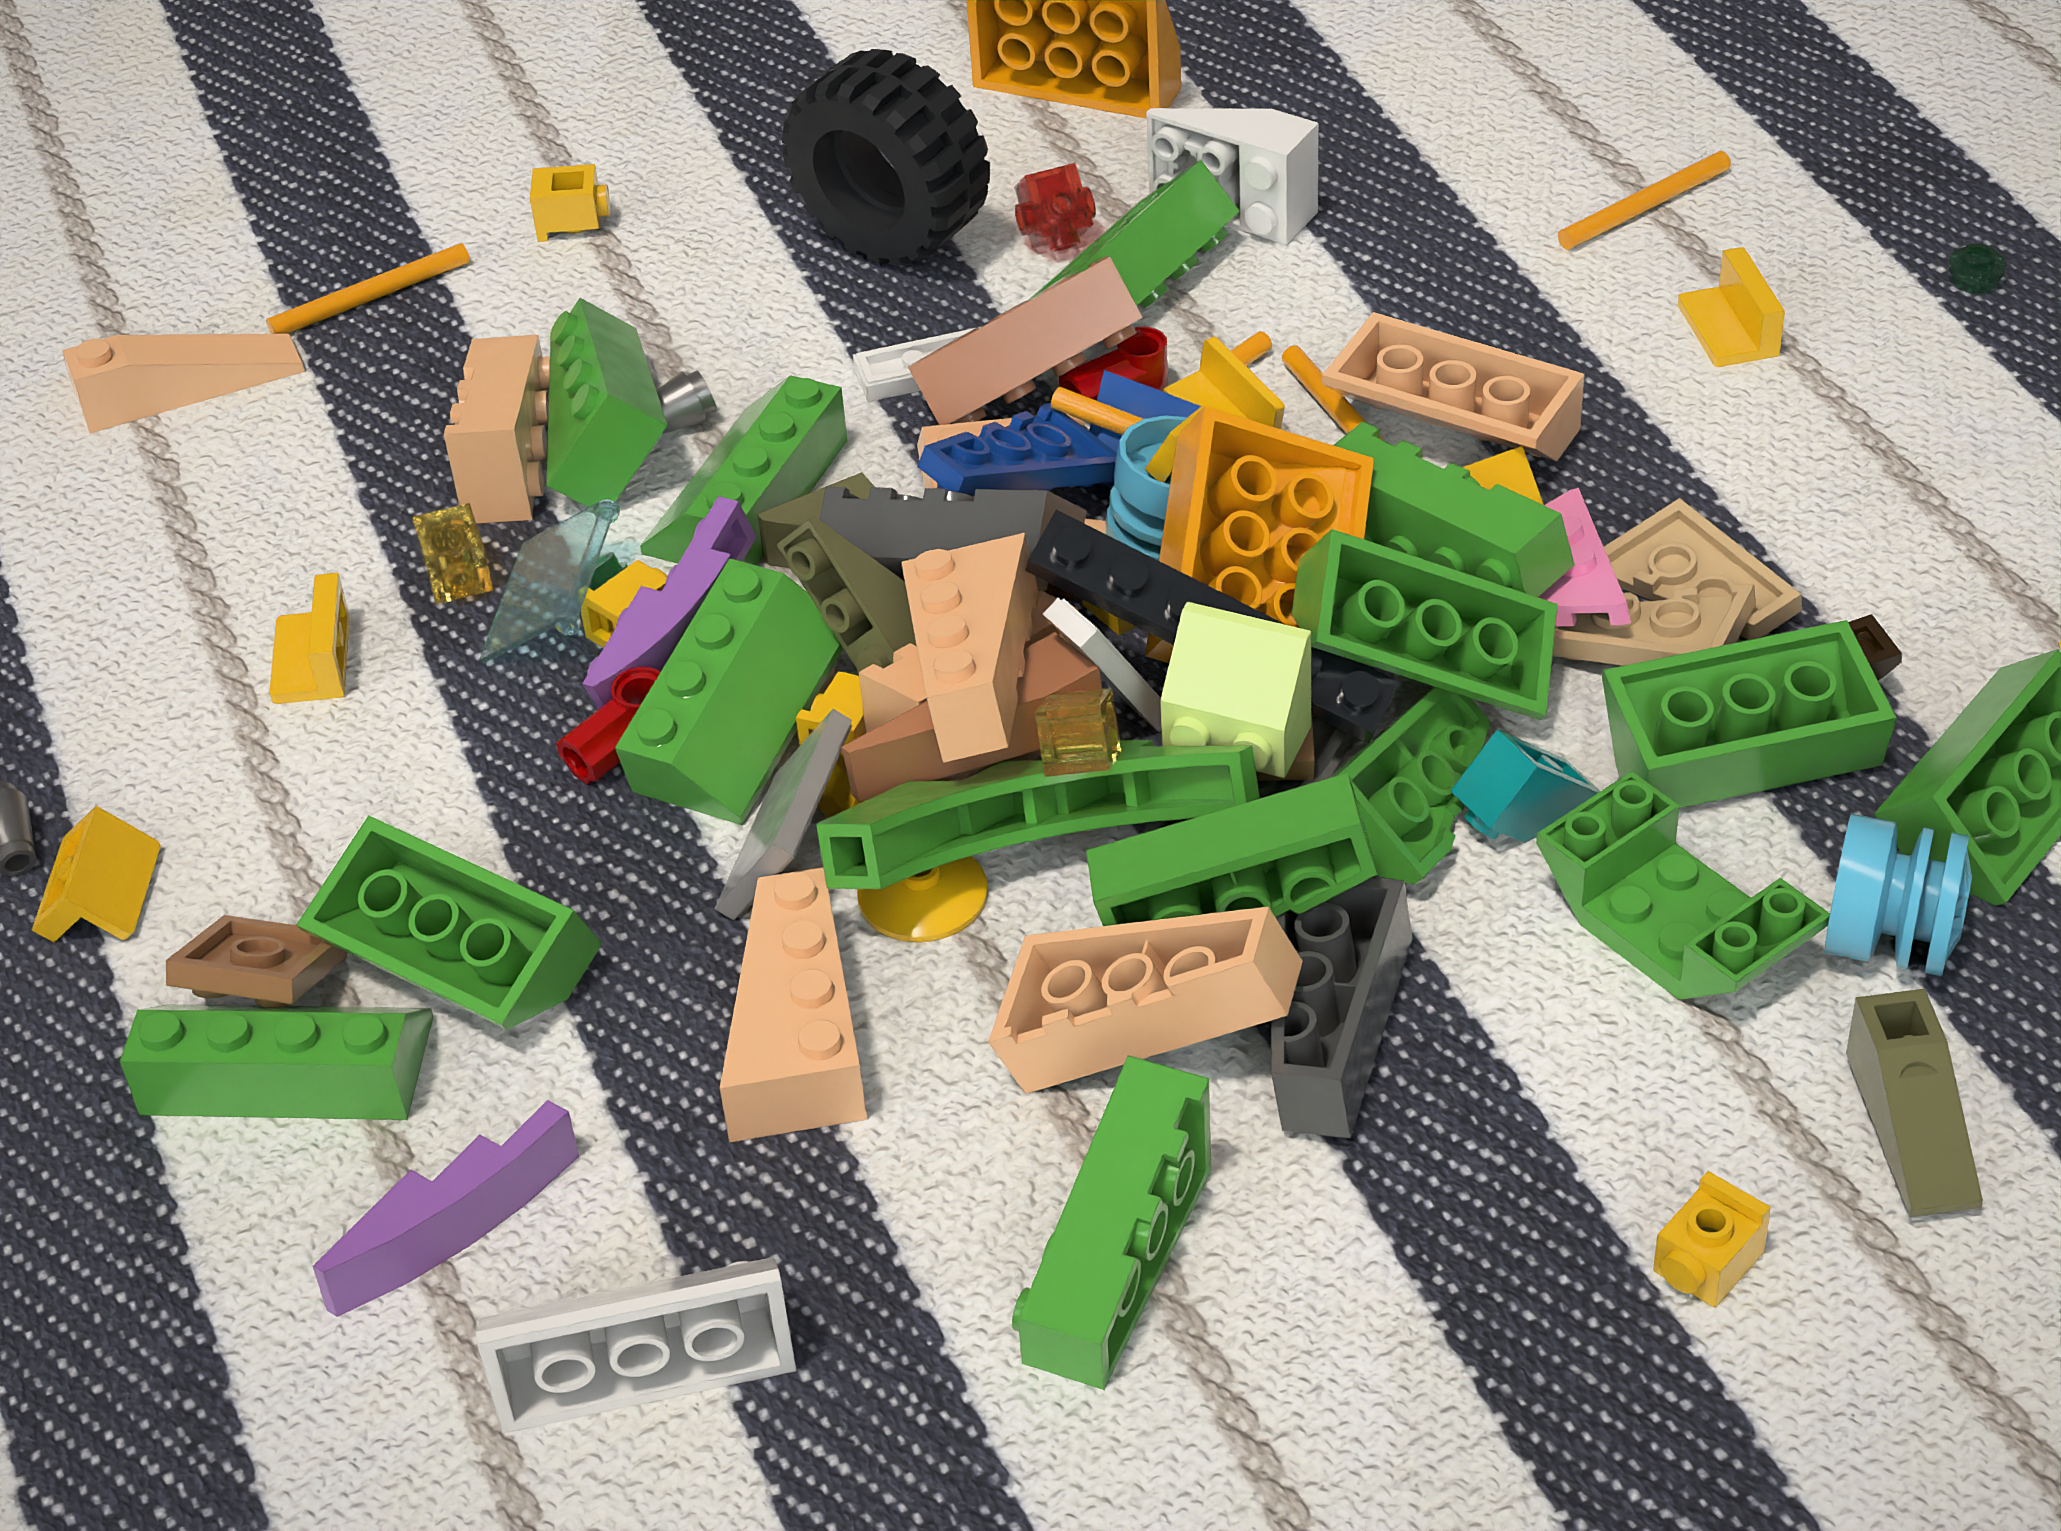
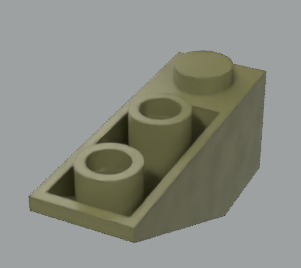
(852, 591)
(1914, 1100)

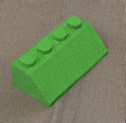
(1161, 234)
(763, 461)
(1426, 622)
(730, 695)
(1749, 715)
(1992, 780)
(450, 926)
(275, 1061)

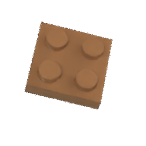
(253, 961)

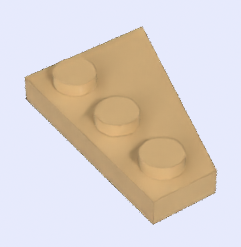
(1687, 551)
(1657, 627)

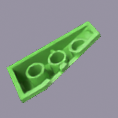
(1408, 779)

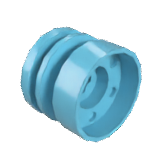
(1137, 498)
(1897, 894)

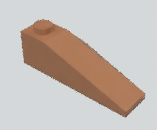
(909, 747)

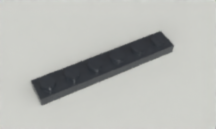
(1153, 598)

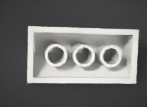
(636, 1344)

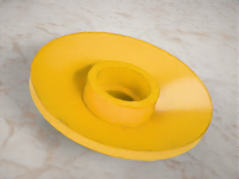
(928, 903)

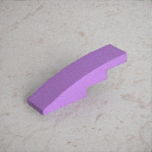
(431, 1221)

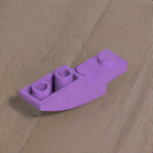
(658, 619)

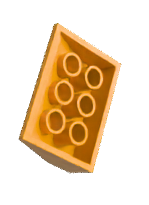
(1077, 52)
(1252, 505)

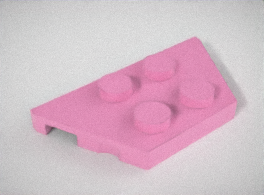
(1591, 582)

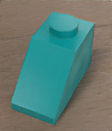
(1519, 788)

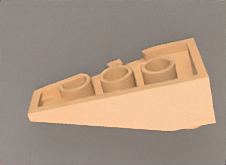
(151, 374)

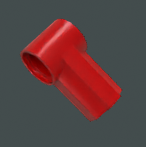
(1136, 358)
(591, 745)

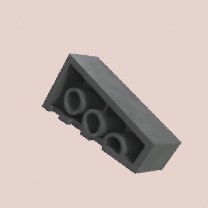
(904, 526)
(1340, 1006)

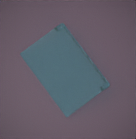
(550, 580)

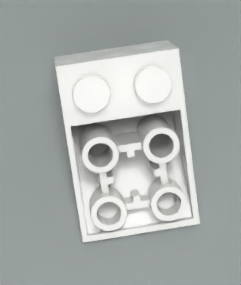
(1256, 156)

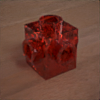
(1054, 207)

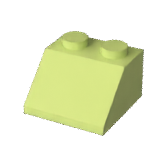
(1238, 685)

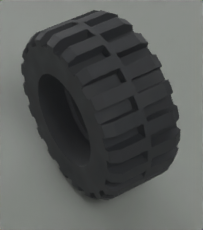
(922, 130)

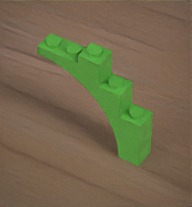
(1014, 803)

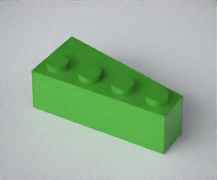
(600, 405)
(1456, 521)
(1258, 854)
(1118, 1223)

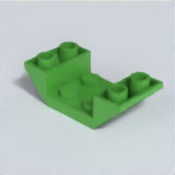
(1662, 903)

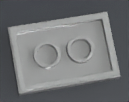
(785, 813)

